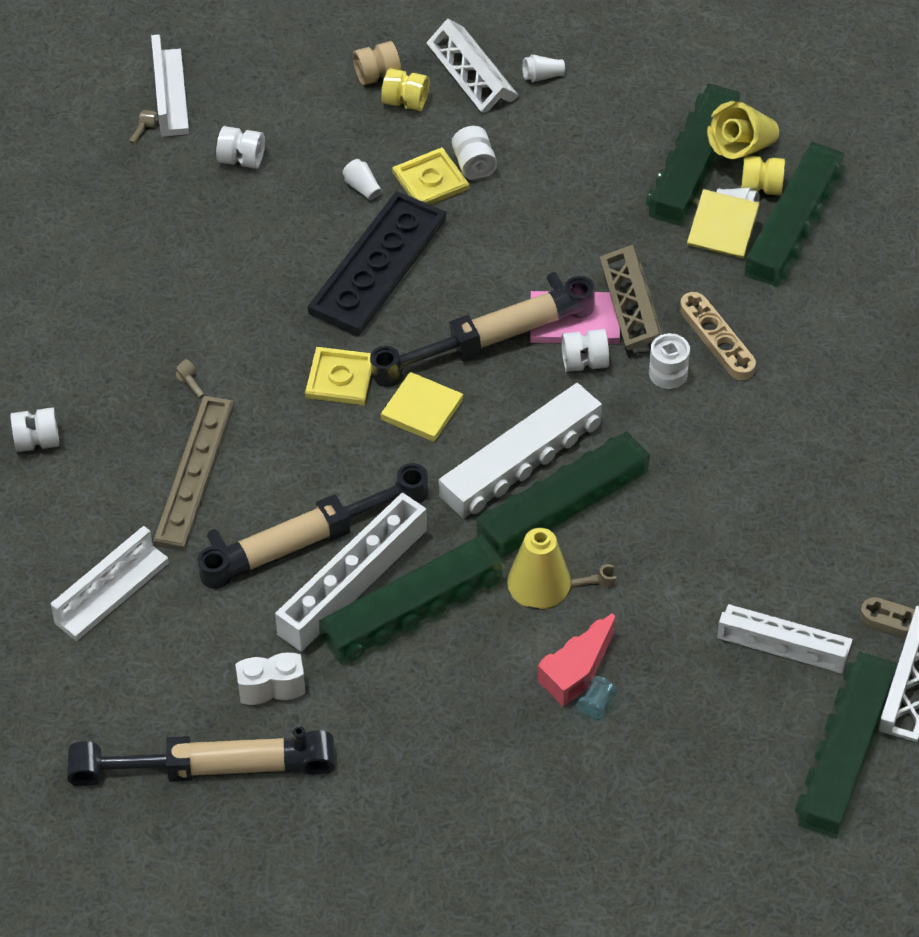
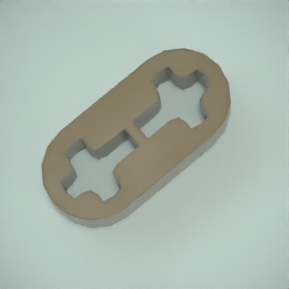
(889, 618)

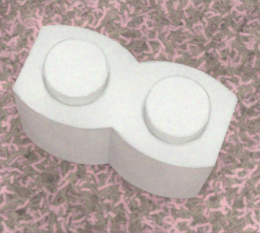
(270, 678)

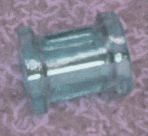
(596, 697)

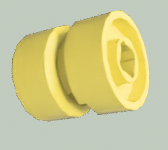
(405, 89)
(763, 175)

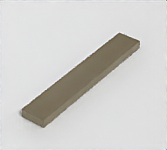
(193, 473)

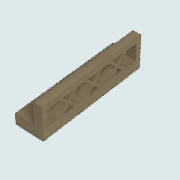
(640, 289)

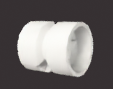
(240, 147)
(474, 152)
(595, 347)
(669, 361)
(35, 429)

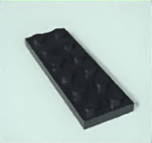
(377, 263)

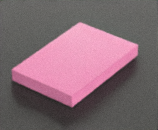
(602, 318)

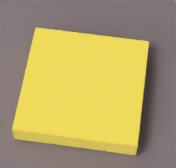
(431, 177)
(723, 223)
(339, 376)
(422, 406)

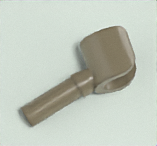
(146, 119)
(184, 373)
(599, 579)

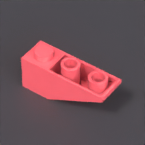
(573, 666)

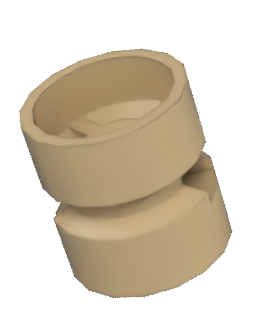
(374, 63)

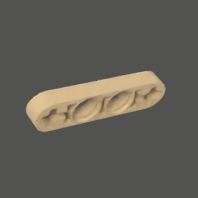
(721, 334)

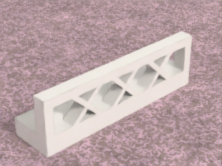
(478, 61)
(170, 90)
(109, 585)
(784, 638)
(900, 684)

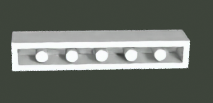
(520, 451)
(351, 570)

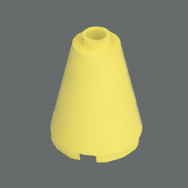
(740, 130)
(539, 571)

